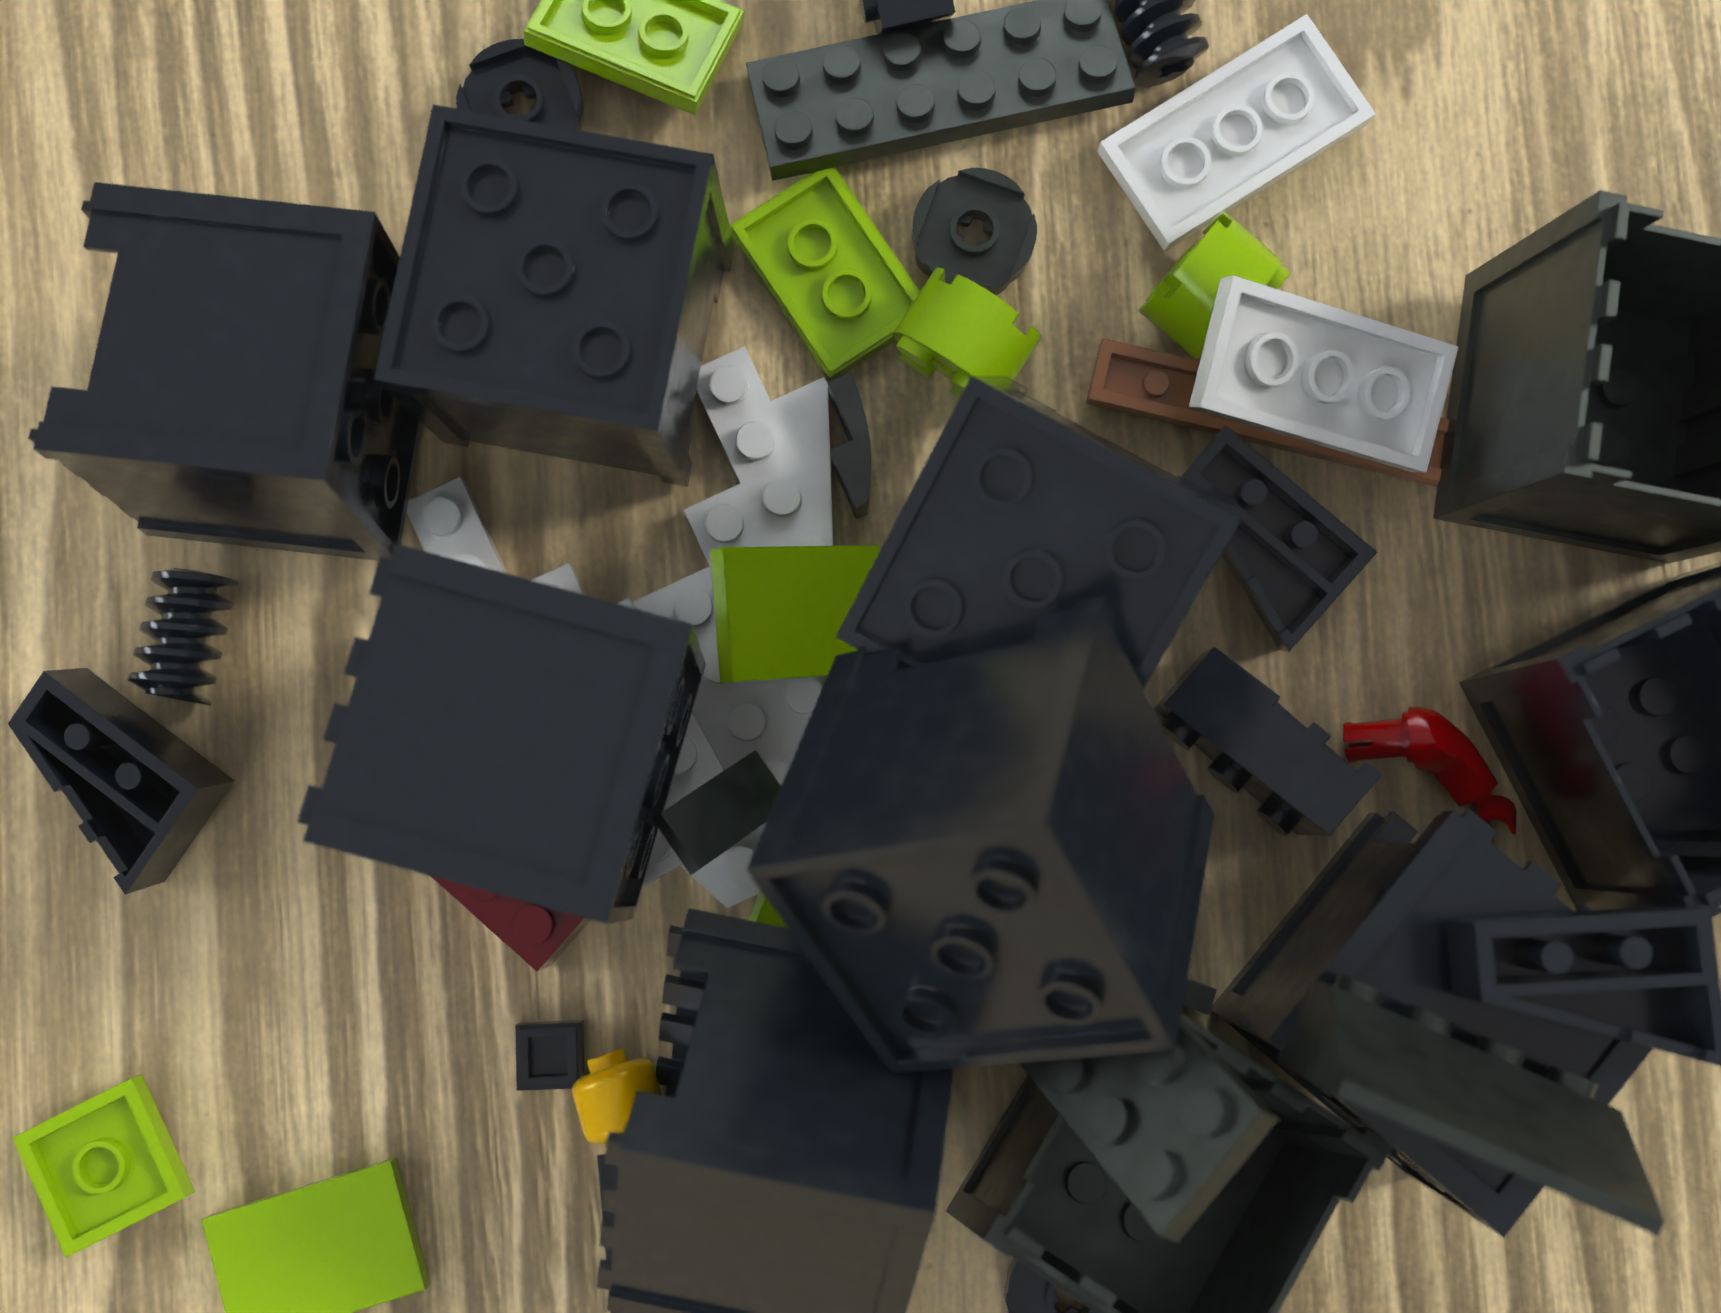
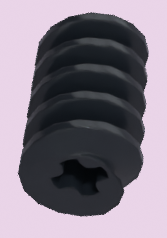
(1160, 38)
(181, 634)

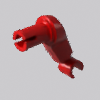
(1436, 747)

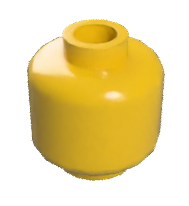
(609, 1091)

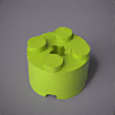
(1187, 293)
(962, 333)

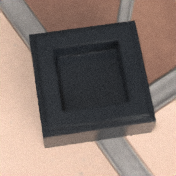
(549, 1054)

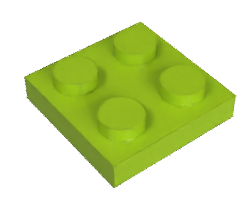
(103, 1165)

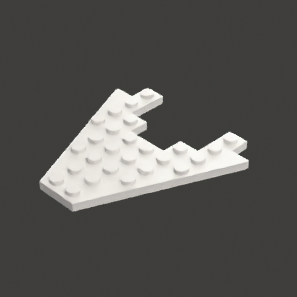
(781, 501)

